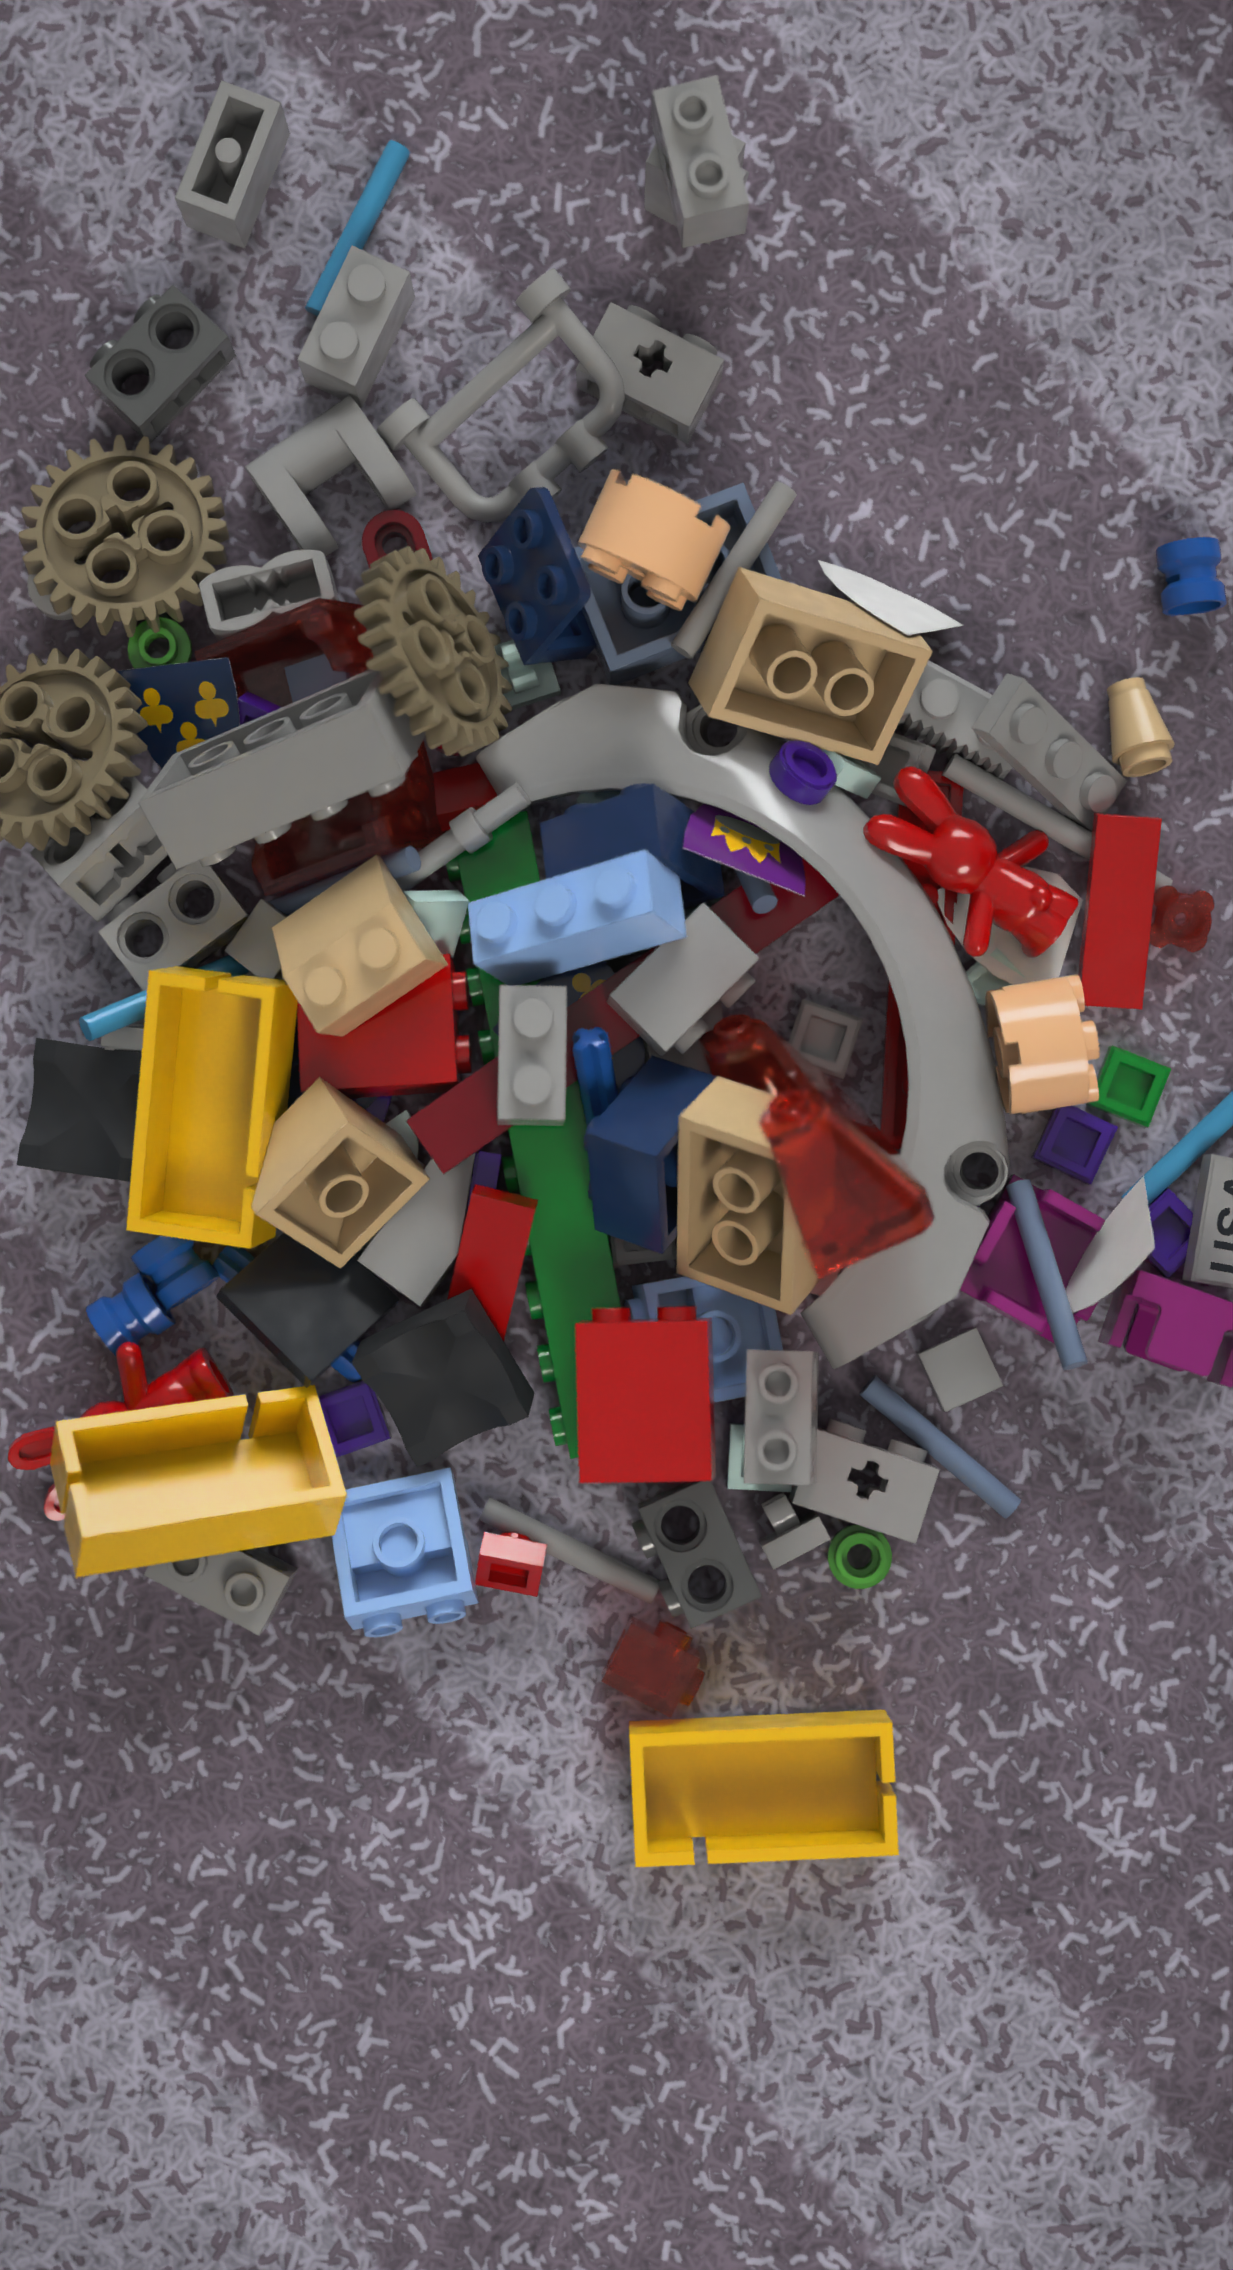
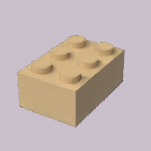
(807, 667)
(732, 1202)

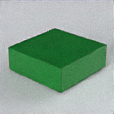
(1130, 1086)

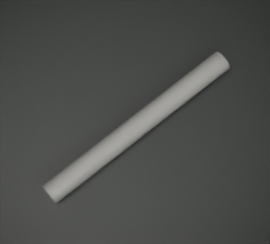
(1025, 808)

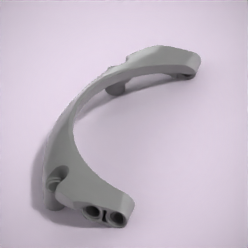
(954, 1106)

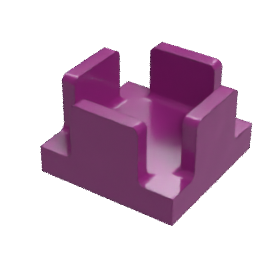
(1001, 1270)
(1172, 1326)

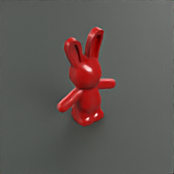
(966, 861)
(190, 1381)

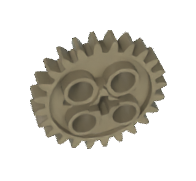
(94, 493)
(433, 651)
(69, 707)

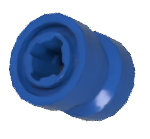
(1191, 576)
(174, 1269)
(129, 1314)

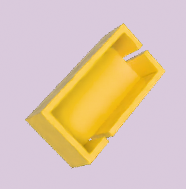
(208, 1103)
(187, 1487)
(763, 1787)

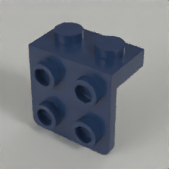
(539, 582)

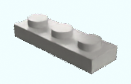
(1048, 752)

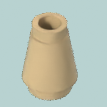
(1137, 730)

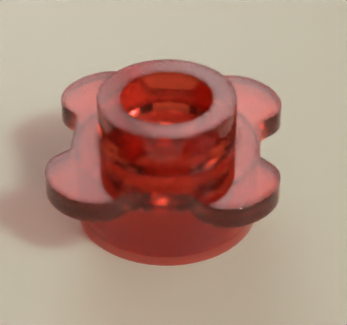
(1197, 924)

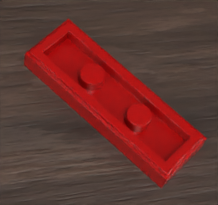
(1119, 909)
(493, 1250)

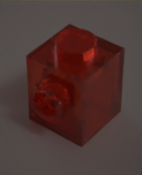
(655, 1665)

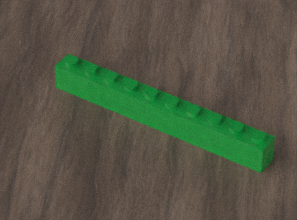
(547, 1161)

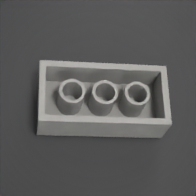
(280, 770)

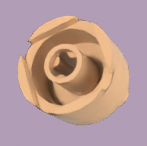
(652, 538)
(1042, 1045)

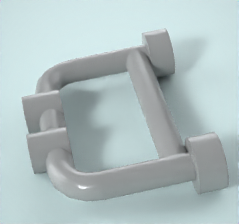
(579, 445)

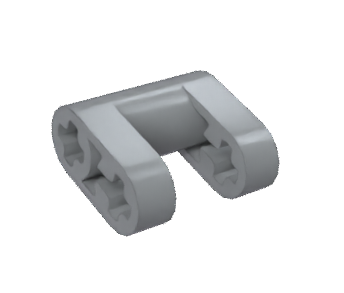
(315, 456)

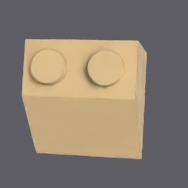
(355, 949)
(334, 1174)

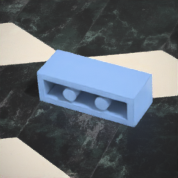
(577, 919)

